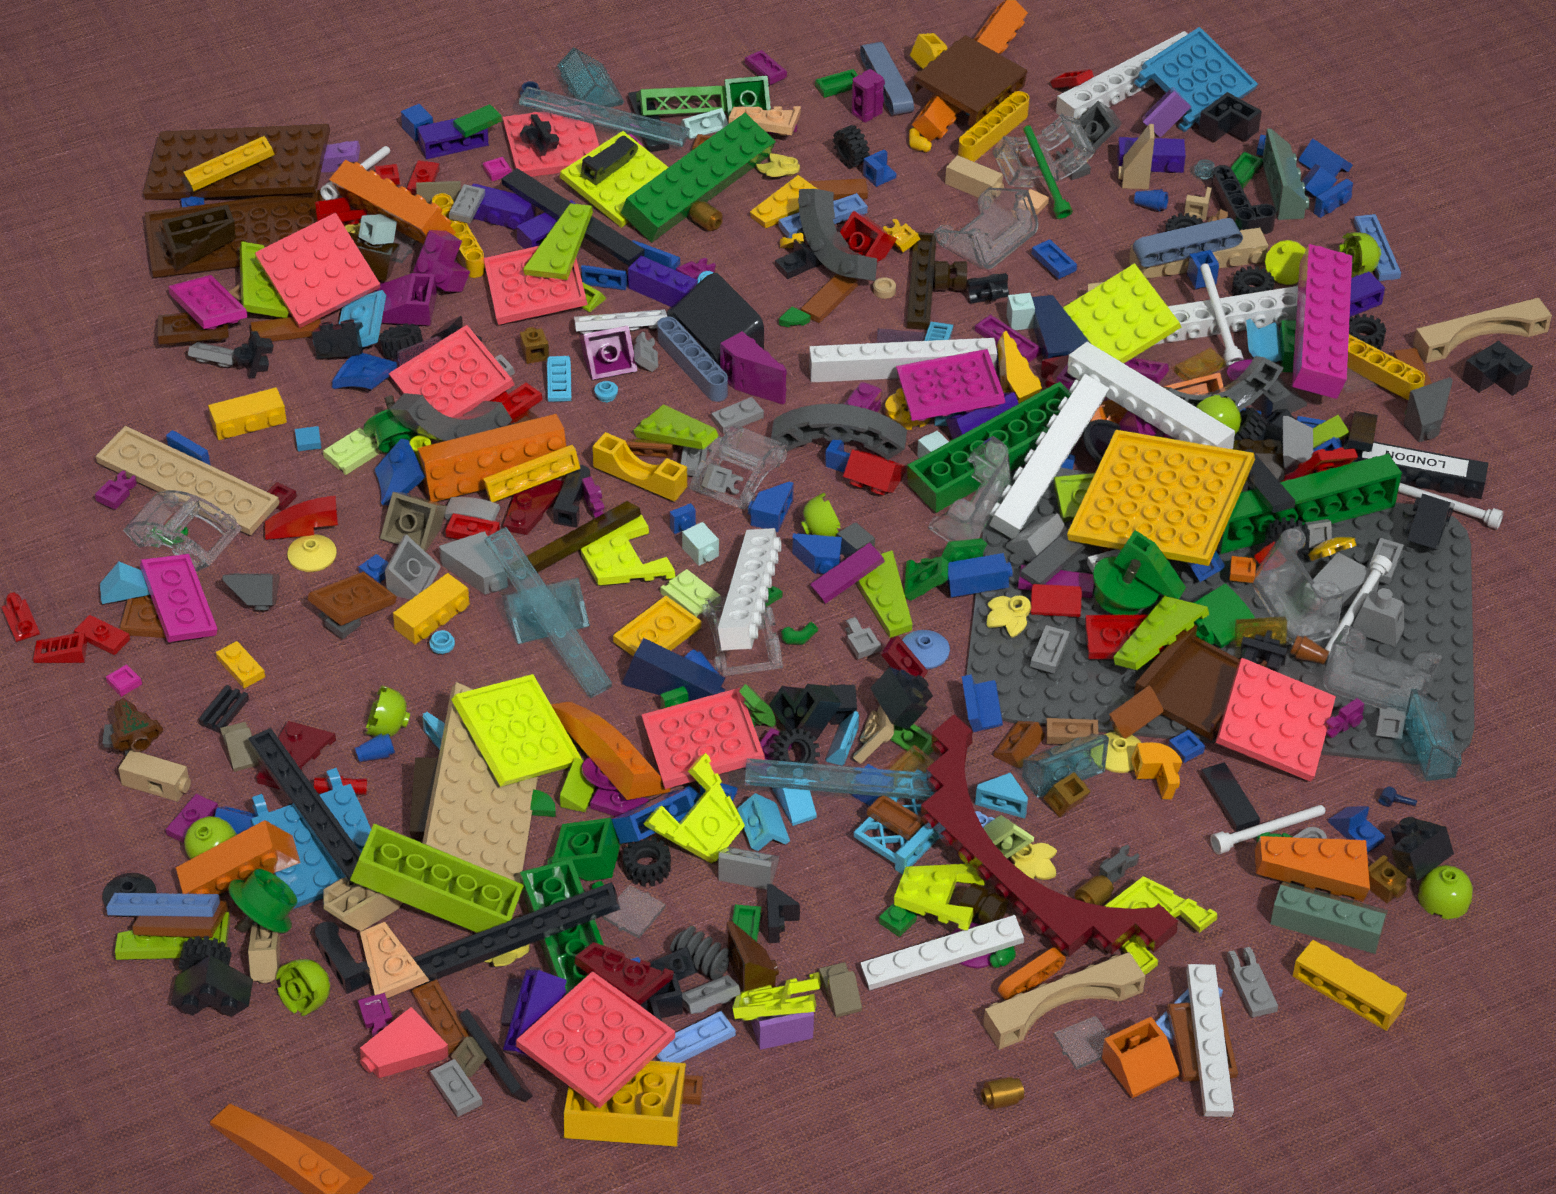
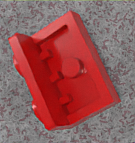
(341, 208)

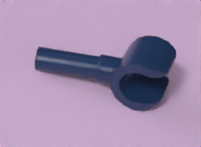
(1390, 794)

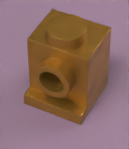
(534, 339)
(1066, 794)
(1386, 880)

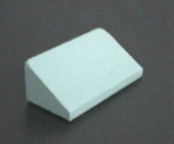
(705, 123)

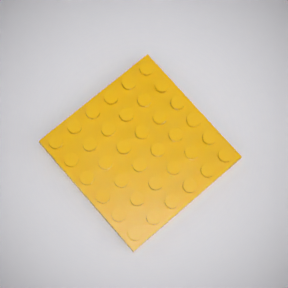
(1164, 490)

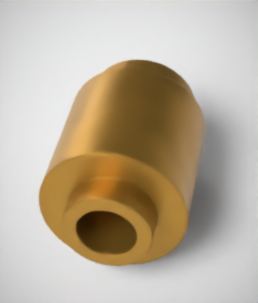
(706, 215)
(1095, 890)
(1002, 1092)

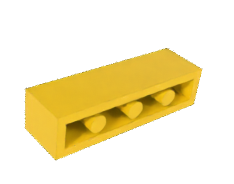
(1349, 985)

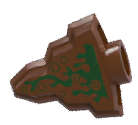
(133, 728)

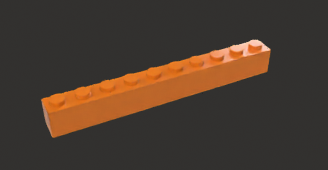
(994, 34)

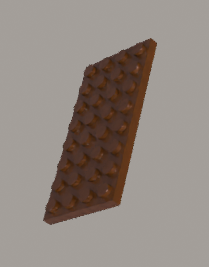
(292, 169)
(255, 219)

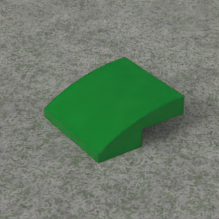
(1224, 610)

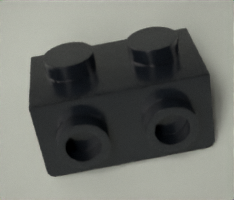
(337, 339)

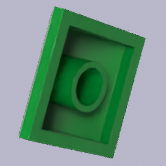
(747, 93)

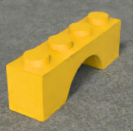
(615, 457)

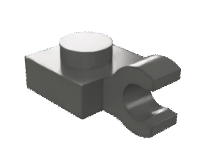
(340, 630)
(1116, 866)

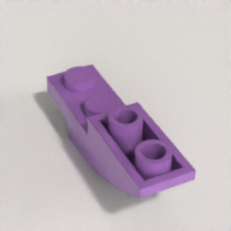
(337, 153)

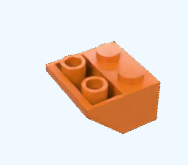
(1140, 1057)

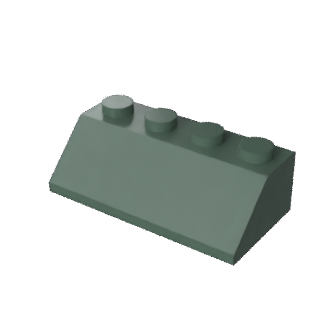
(1284, 178)
(1328, 917)

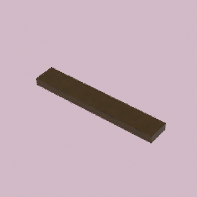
(921, 282)
(583, 535)

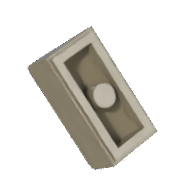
(430, 189)

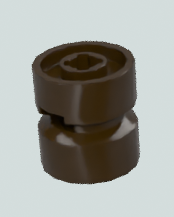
(942, 275)
(985, 906)

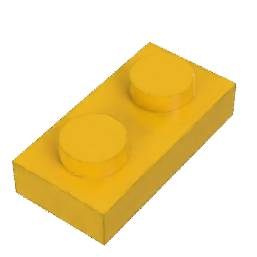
(240, 664)

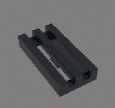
(220, 707)

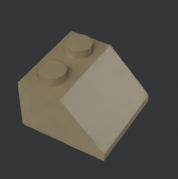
(414, 517)

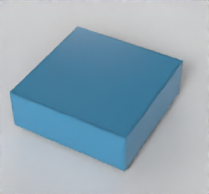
(308, 438)

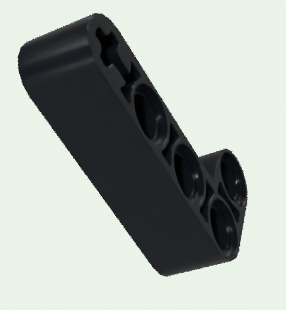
(1235, 202)

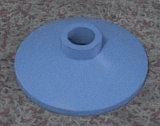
(928, 647)

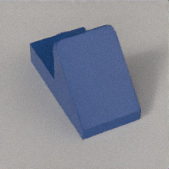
(1354, 825)

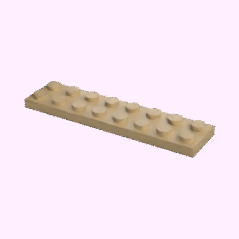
(169, 469)

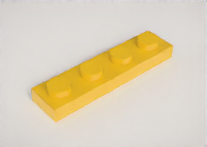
(229, 163)
(531, 473)

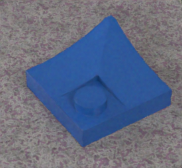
(363, 371)
(398, 471)

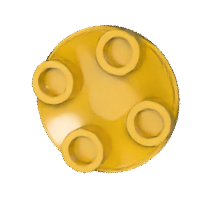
(1331, 547)

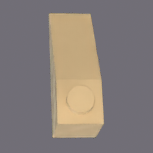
(1138, 161)
(264, 953)

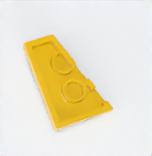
(781, 203)

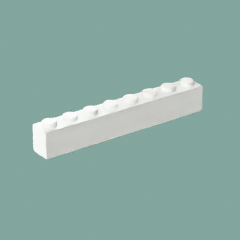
(880, 360)
(1149, 399)
(1048, 457)

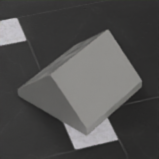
(1296, 443)
(1037, 537)
(410, 570)
(747, 867)

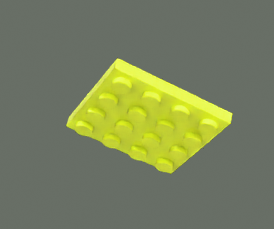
(612, 192)
(1123, 315)
(516, 729)

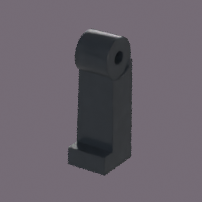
(608, 160)
(567, 504)
(347, 971)

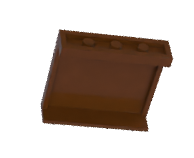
(971, 78)
(1192, 682)

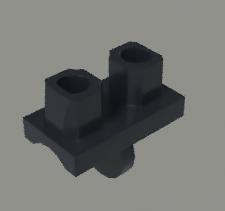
(539, 135)
(987, 288)
(250, 354)
(1264, 648)
(679, 962)

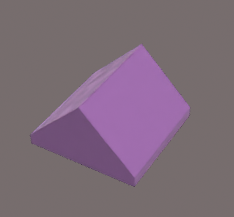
(1166, 112)
(783, 1029)

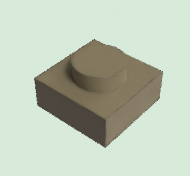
(469, 1056)

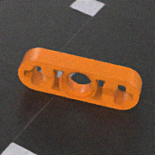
(1032, 974)

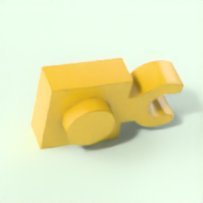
(905, 235)

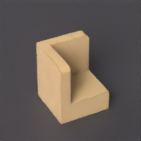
(1198, 205)

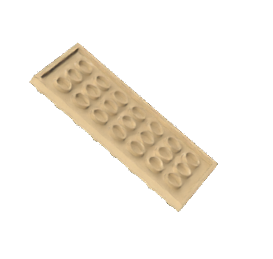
(470, 810)

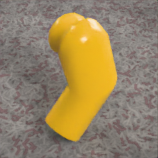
(917, 142)

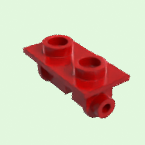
(19, 617)

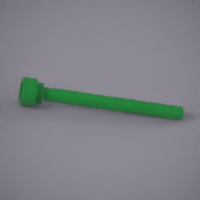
(1061, 208)

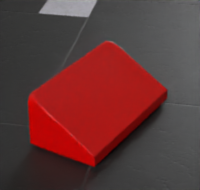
(1056, 600)

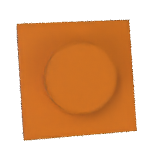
(1242, 569)

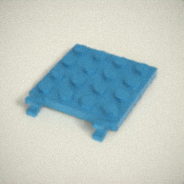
(1198, 72)
(315, 867)

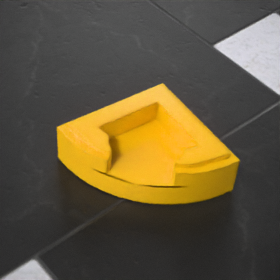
(789, 242)

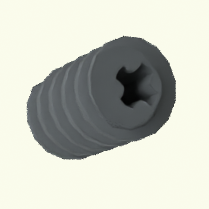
(703, 953)

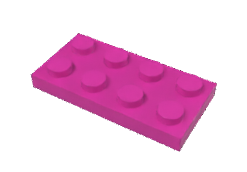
(208, 302)
(178, 597)

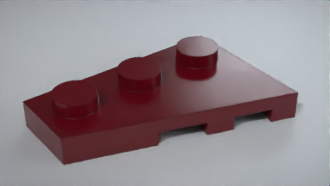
(529, 506)
(302, 744)
(630, 977)

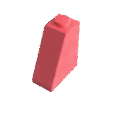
(403, 1046)

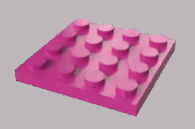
(950, 385)

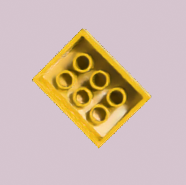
(639, 1113)

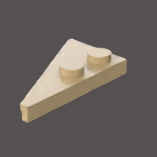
(877, 730)

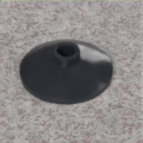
(128, 884)

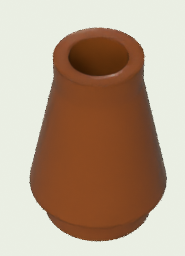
(1308, 650)

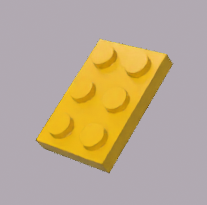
(662, 623)

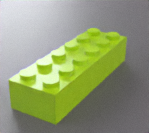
(435, 881)

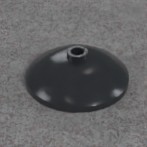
(1098, 436)

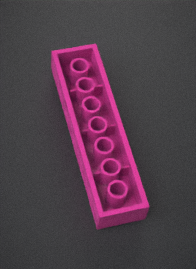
(1322, 321)

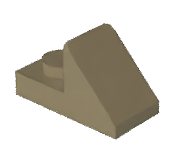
(237, 746)
(841, 989)

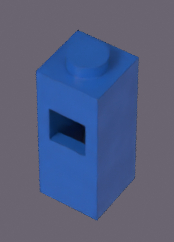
(978, 575)

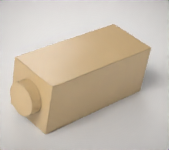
(971, 176)
(154, 775)

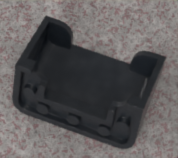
(715, 314)

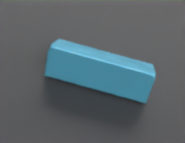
(843, 740)

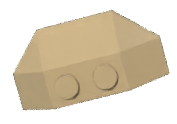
(357, 904)

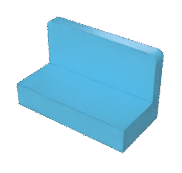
(1264, 341)
(762, 822)

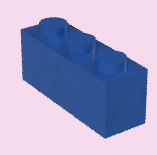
(630, 824)

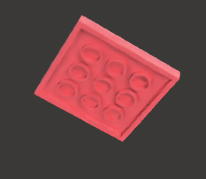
(575, 141)
(317, 270)
(526, 296)
(454, 374)
(1275, 719)
(707, 725)
(595, 1039)

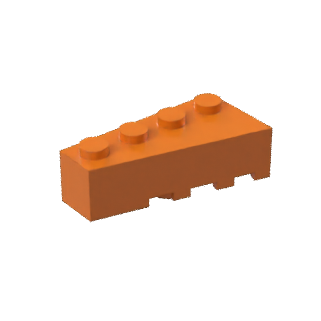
(236, 858)
(1316, 862)

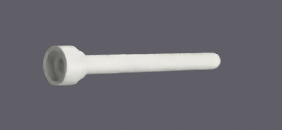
(329, 192)
(1232, 353)
(1491, 517)
(1379, 566)
(1222, 842)

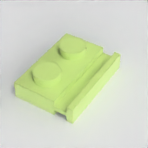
(352, 451)
(688, 592)

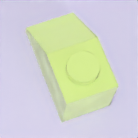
(1007, 836)

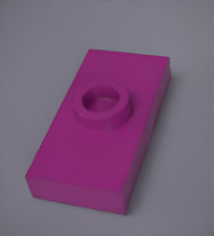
(765, 66)
(1152, 370)
(614, 802)
(196, 808)

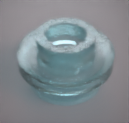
(1204, 169)

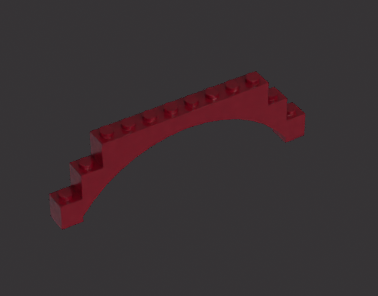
(1061, 918)

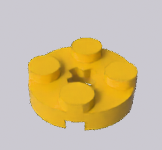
(895, 410)

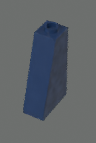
(1055, 329)
(661, 670)

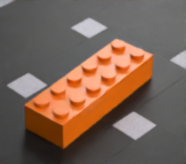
(383, 197)
(463, 462)

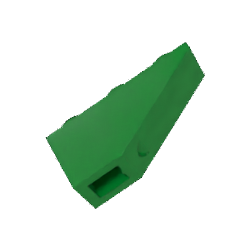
(1154, 567)

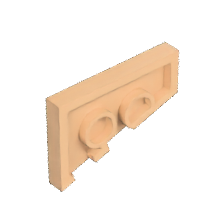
(772, 120)
(389, 962)

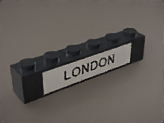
(1432, 469)

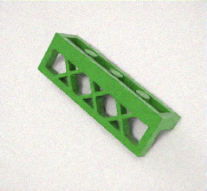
(682, 95)

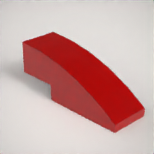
(302, 518)

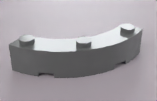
(827, 244)
(1245, 389)
(425, 420)
(840, 423)

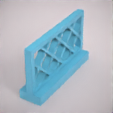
(909, 851)

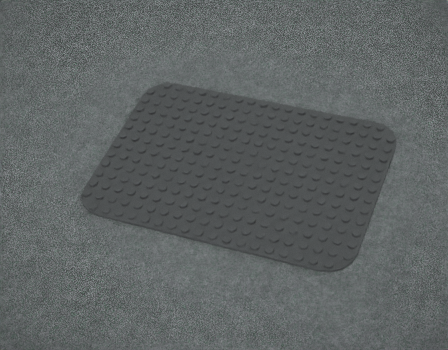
(1427, 580)

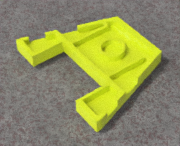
(615, 561)
(709, 823)
(931, 888)
(1148, 894)
(777, 1000)

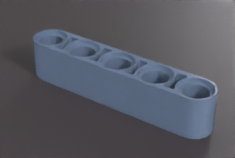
(895, 92)
(1182, 242)
(692, 359)

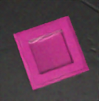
(496, 168)
(123, 680)

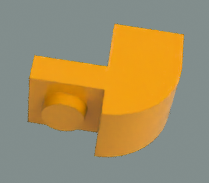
(1159, 763)

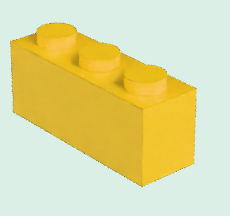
(247, 413)
(431, 608)

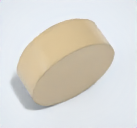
(884, 288)

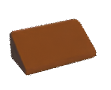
(650, 448)
(1136, 712)
(1020, 743)

